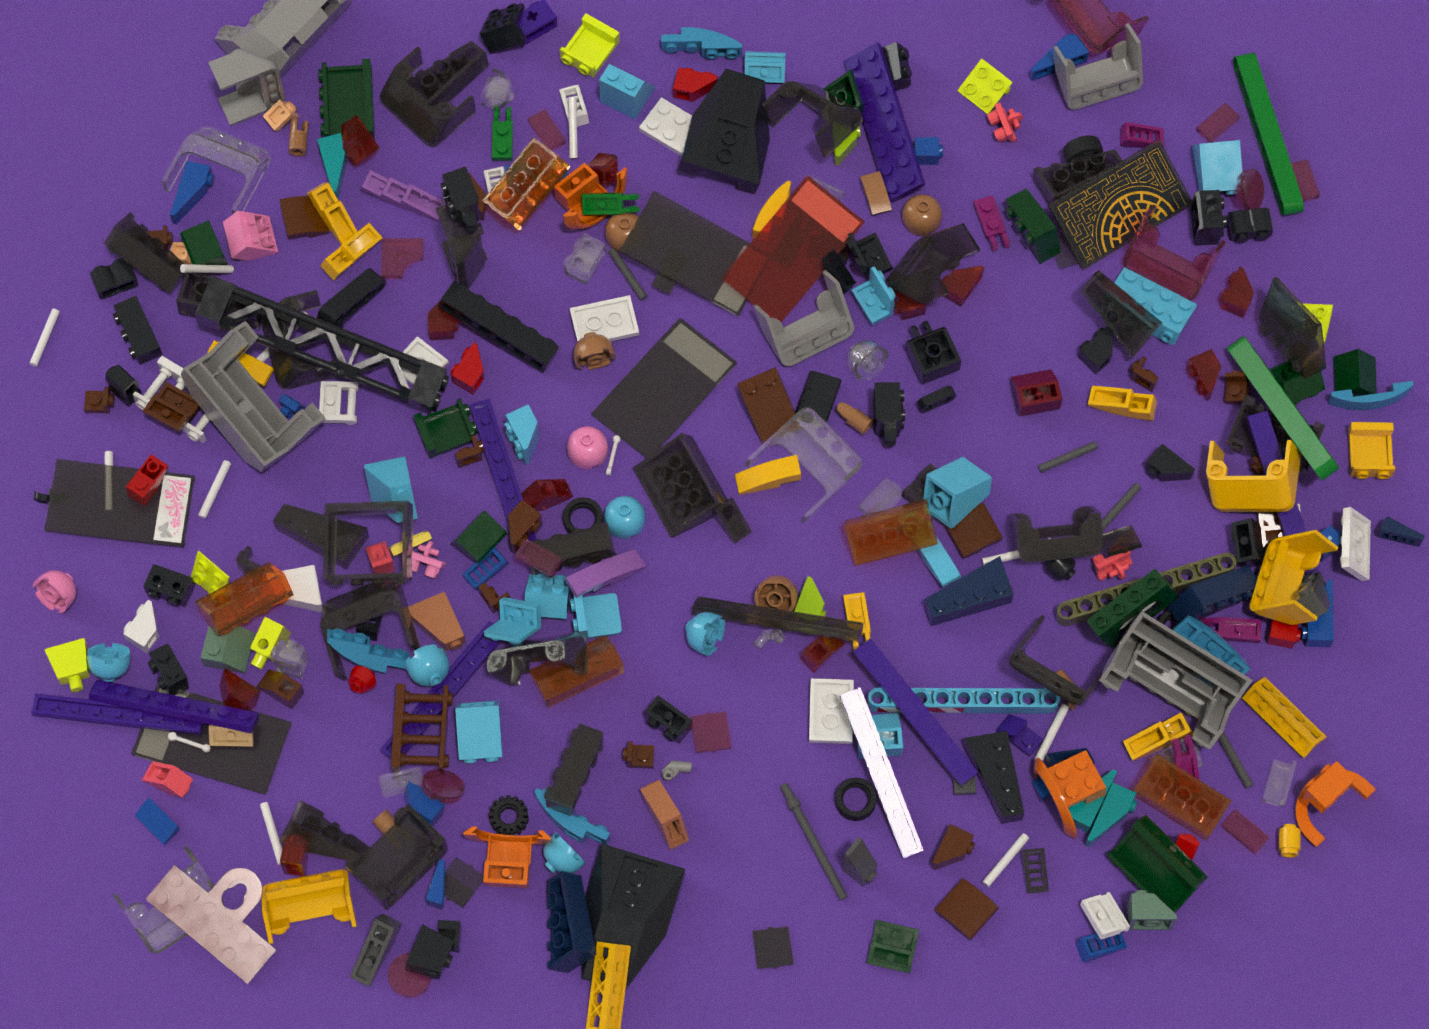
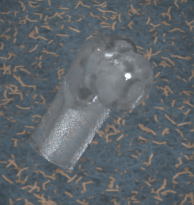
(768, 635)

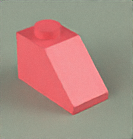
(168, 779)

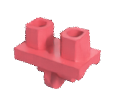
(1000, 116)
(1112, 565)

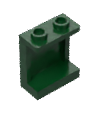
(445, 429)

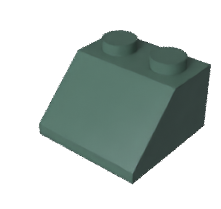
(228, 650)
(1148, 912)

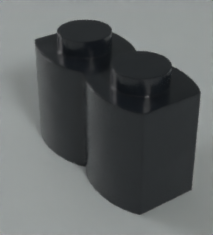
(1249, 224)
(113, 278)
(122, 384)

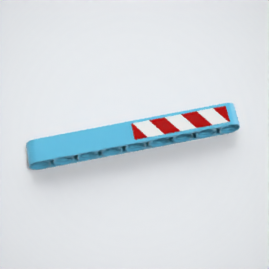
(973, 695)

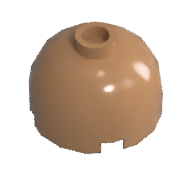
(922, 215)
(618, 229)
(593, 351)
(777, 593)

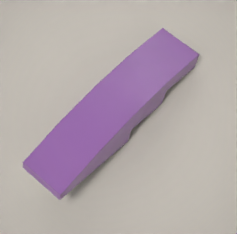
(403, 196)
(605, 572)

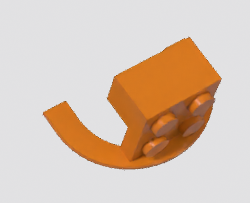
(582, 181)
(1070, 784)
(1323, 792)
(507, 856)

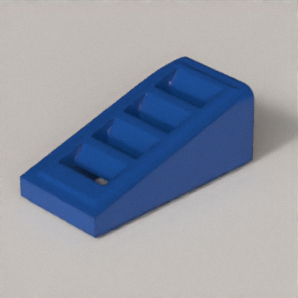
(490, 573)
(436, 891)
(1088, 951)

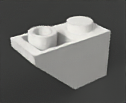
(143, 629)

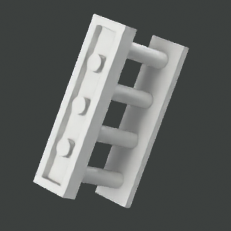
(169, 369)

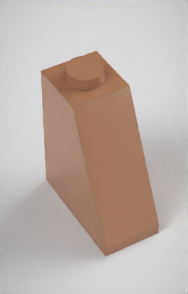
(438, 621)
(665, 814)

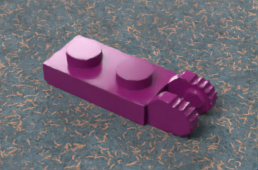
(991, 221)
(1236, 628)
(1185, 760)

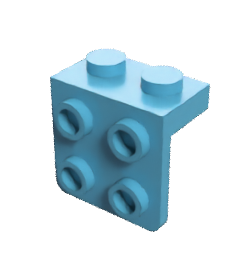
(875, 297)
(596, 615)
(517, 621)

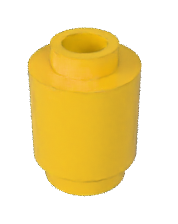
(1289, 840)

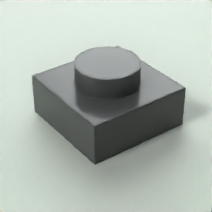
(967, 789)

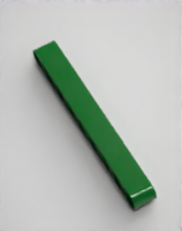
(1268, 134)
(1283, 408)

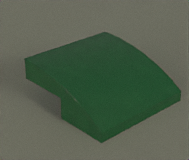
(893, 946)

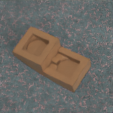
(876, 193)

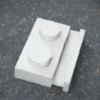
(1104, 915)

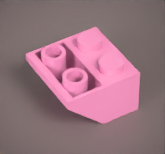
(250, 236)

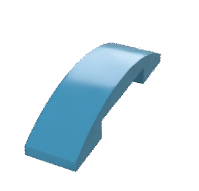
(1345, 399)
(1211, 642)

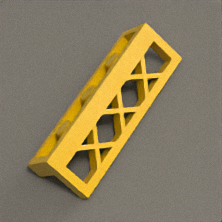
(1283, 718)
(612, 988)

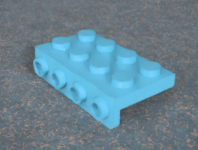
(1161, 302)

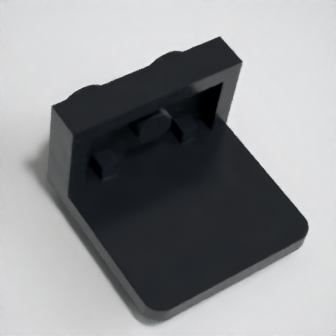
(502, 28)
(869, 254)

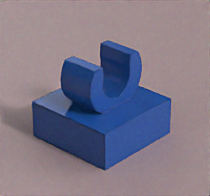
(290, 405)

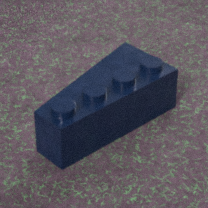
(974, 593)
(1214, 594)
(569, 923)

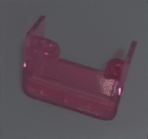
(1095, 24)
(1165, 266)

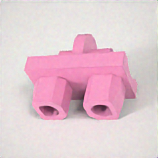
(434, 565)

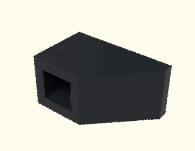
(1098, 351)

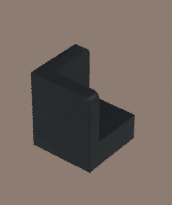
(452, 930)

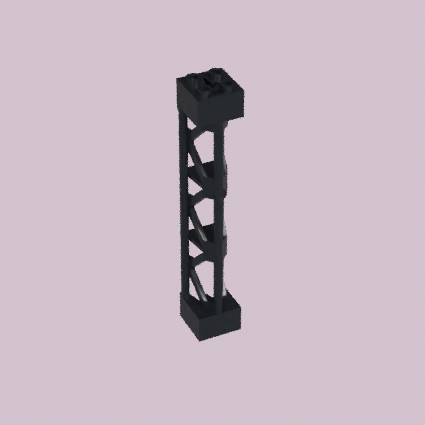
(430, 379)

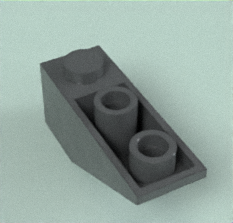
(1314, 594)

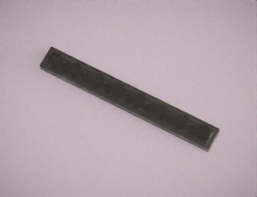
(780, 618)

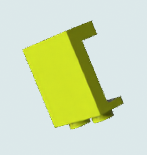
(590, 46)

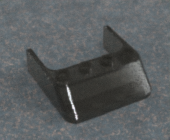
(363, 605)
(1047, 678)

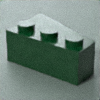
(1033, 225)

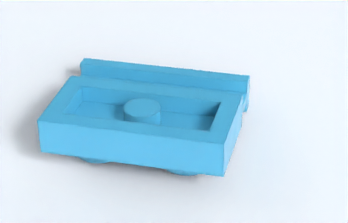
(766, 65)

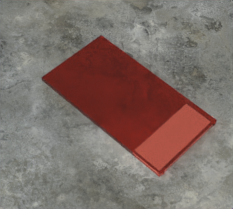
(789, 249)

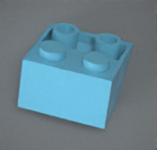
(523, 432)
(550, 593)
(890, 733)

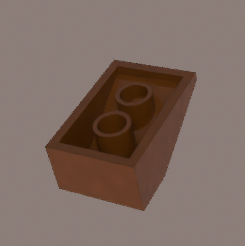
(767, 402)

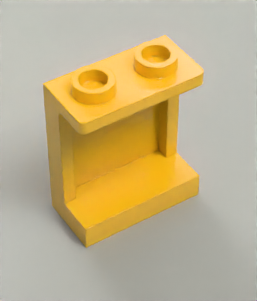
(1370, 450)

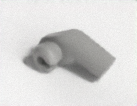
(674, 768)

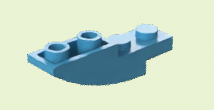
(697, 39)
(358, 649)
(575, 827)

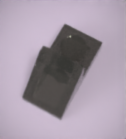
(732, 520)

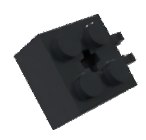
(461, 198)
(1207, 217)
(935, 342)
(888, 411)

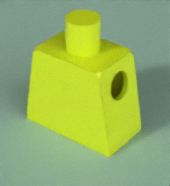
(268, 634)
(70, 663)

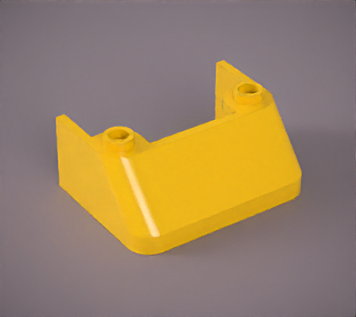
(1254, 493)
(1282, 575)
(307, 899)

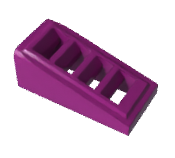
(1129, 139)

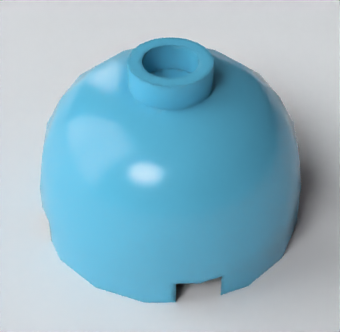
(625, 517)
(704, 631)
(108, 661)
(428, 665)
(561, 856)

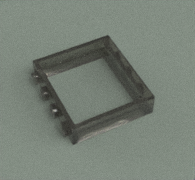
(362, 508)

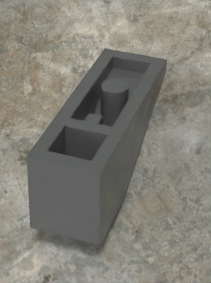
(860, 863)
(375, 949)

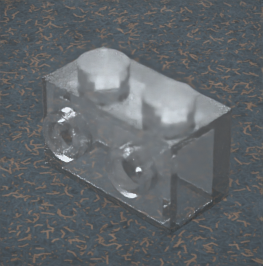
(585, 258)
(290, 658)

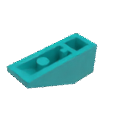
(334, 160)
(1113, 811)
(1085, 814)

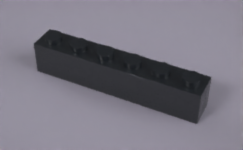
(498, 326)

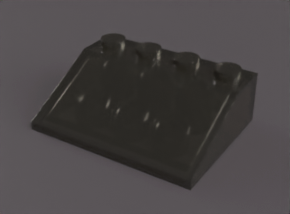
(1292, 330)
(680, 485)

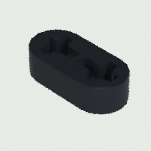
(936, 399)

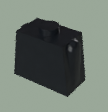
(430, 954)

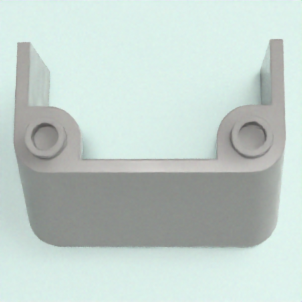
(1101, 78)
(256, 84)
(813, 332)

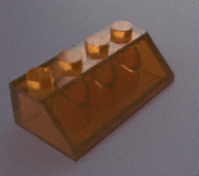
(526, 183)
(891, 532)
(244, 598)
(559, 682)
(1182, 797)

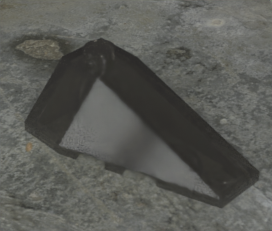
(322, 836)

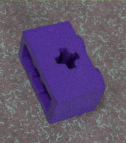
(537, 20)

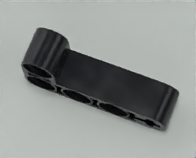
(351, 298)

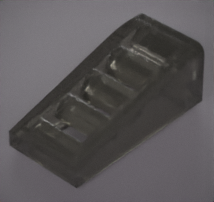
(1042, 861)

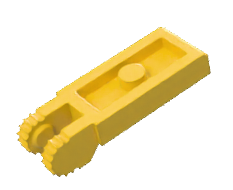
(857, 611)

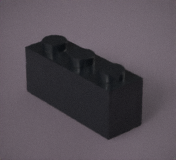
(136, 330)

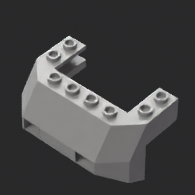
(283, 30)
(241, 406)
(1178, 673)

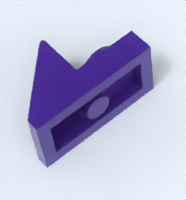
(1020, 734)

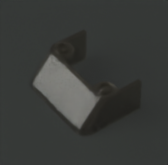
(839, 115)
(424, 121)
(462, 249)
(925, 261)
(289, 370)

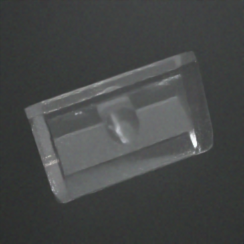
(882, 497)
(396, 782)

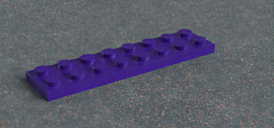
(885, 123)

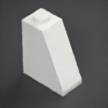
(304, 587)

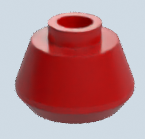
(362, 679)

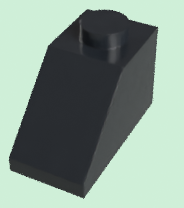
(1168, 466)

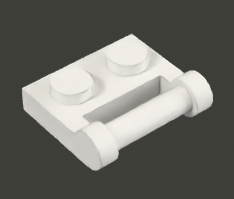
(331, 401)

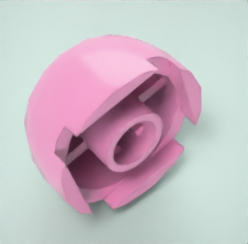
(587, 447)
(55, 590)

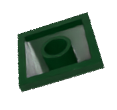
(846, 89)
(203, 245)
(1356, 372)
(479, 537)

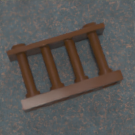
(402, 718)

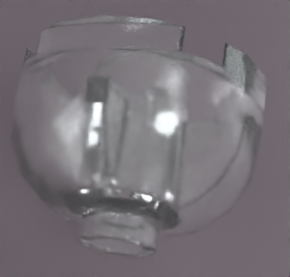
(497, 91)
(866, 359)

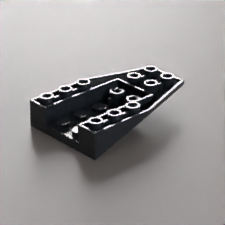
(729, 132)
(630, 905)

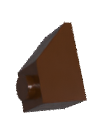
(953, 847)

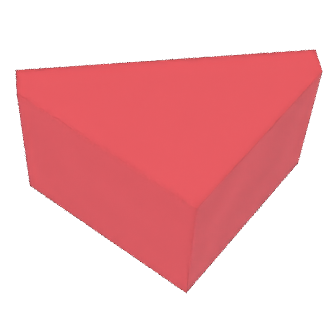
(380, 558)

